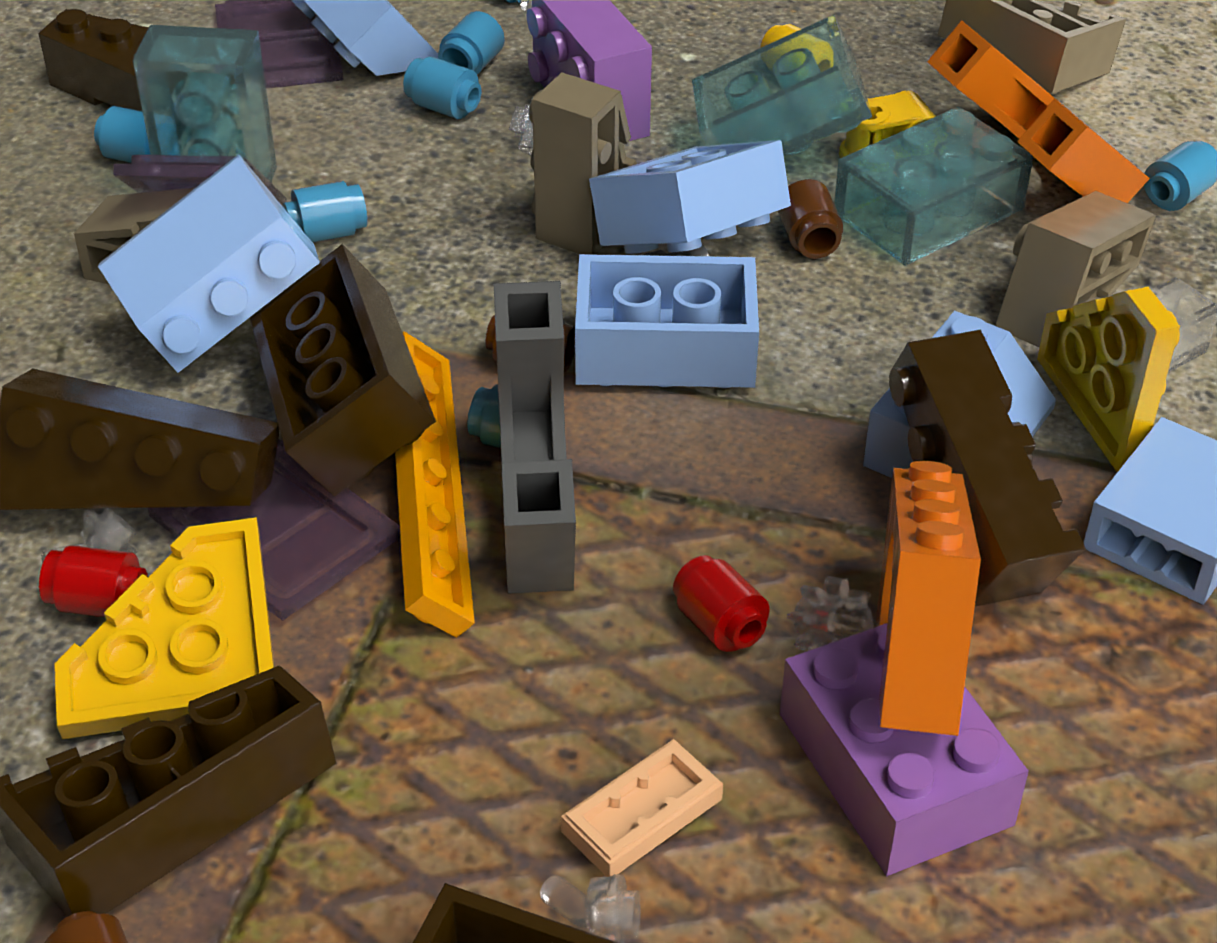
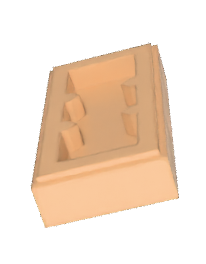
(641, 808)

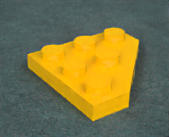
(1112, 365)
(172, 635)

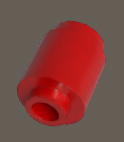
(87, 578)
(721, 603)

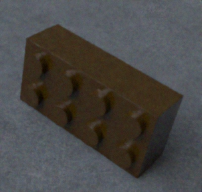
(339, 372)

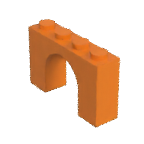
(1035, 117)
(927, 599)

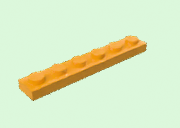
(432, 507)

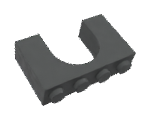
(533, 439)

